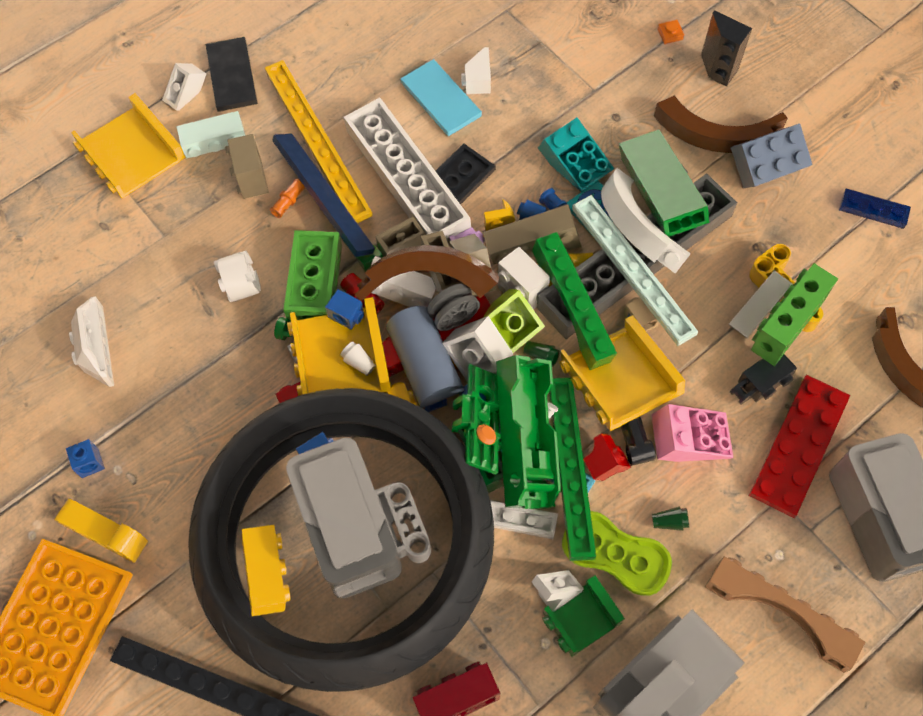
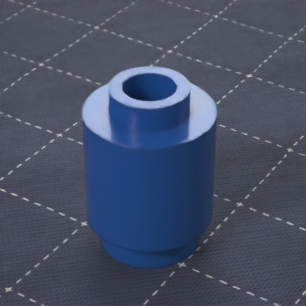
(530, 209)

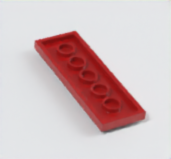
(799, 446)

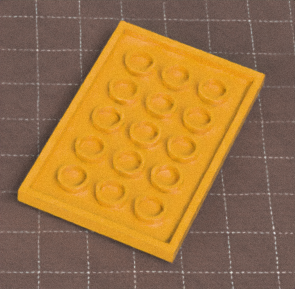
(55, 626)

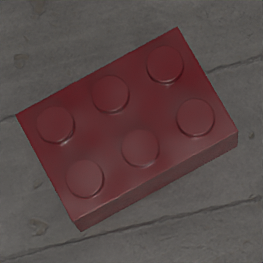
(459, 694)

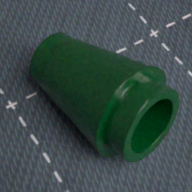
(541, 351)
(671, 519)

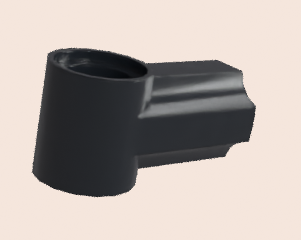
(638, 447)

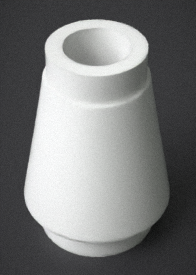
(357, 358)

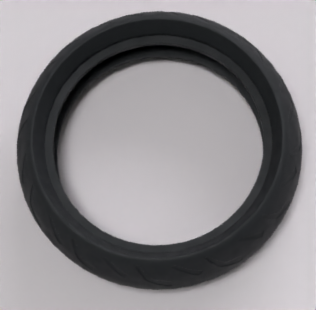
(246, 461)

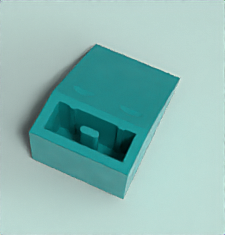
(575, 155)

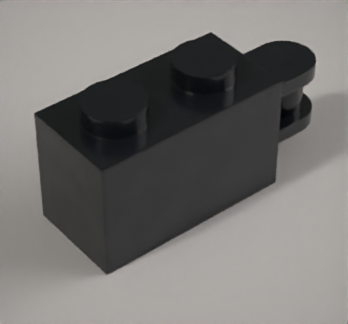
(763, 379)

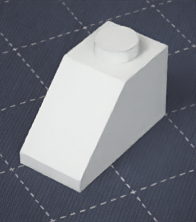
(477, 74)
(183, 85)

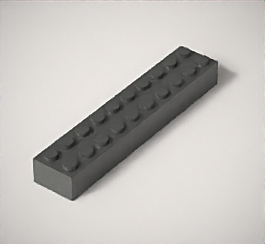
(604, 280)

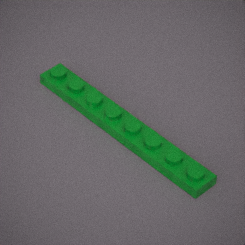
(572, 472)

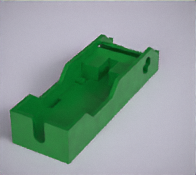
(526, 435)

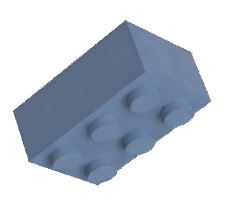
(771, 156)

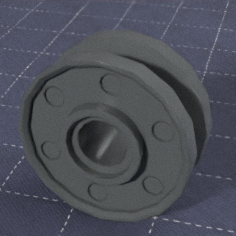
(453, 307)

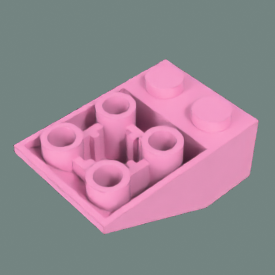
(691, 434)

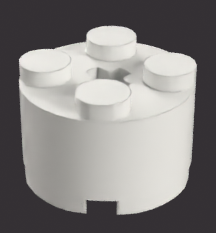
(237, 276)

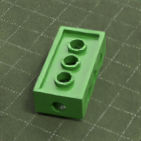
(312, 273)
(792, 313)

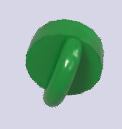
(281, 329)

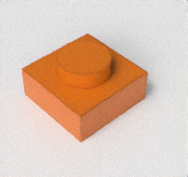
(670, 31)

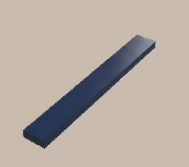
(323, 195)

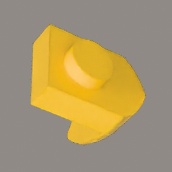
(500, 217)

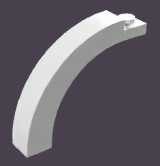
(636, 226)

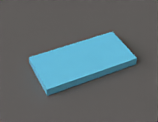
(441, 97)

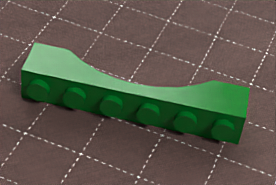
(589, 329)

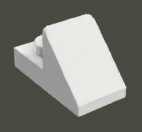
(557, 588)

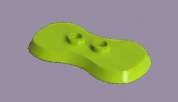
(636, 562)

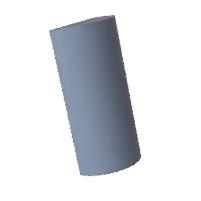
(423, 356)

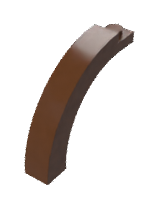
(709, 135)
(430, 258)
(895, 358)

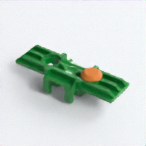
(480, 419)

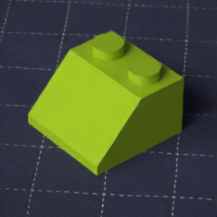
(514, 319)

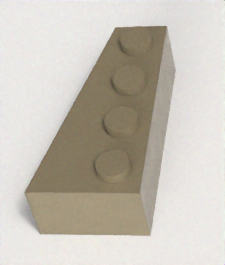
(524, 233)

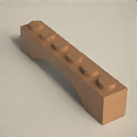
(833, 643)

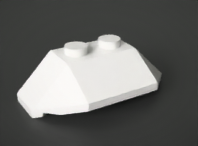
(91, 341)

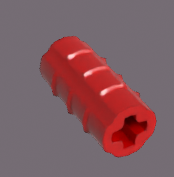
(349, 285)

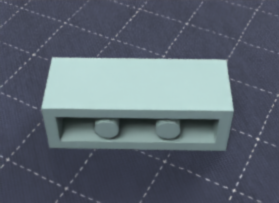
(209, 134)

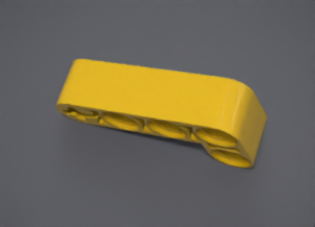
(769, 263)
(101, 530)

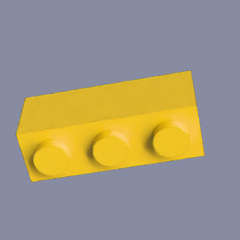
(264, 570)

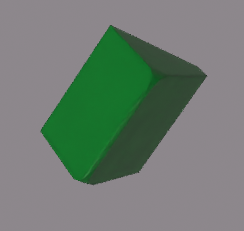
(366, 260)

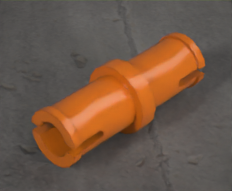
(287, 198)

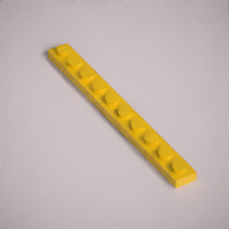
(318, 141)

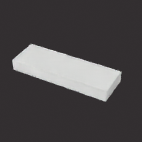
(760, 304)
(524, 521)

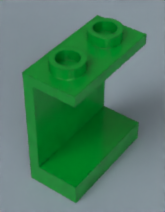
(583, 618)

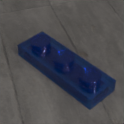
(875, 208)

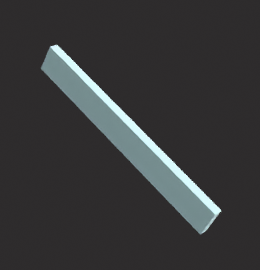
(635, 271)

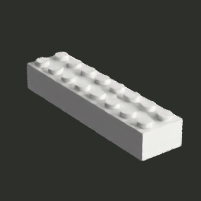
(405, 170)

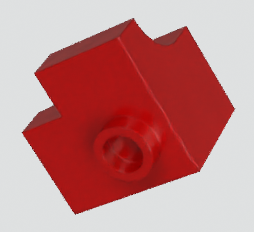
(606, 458)

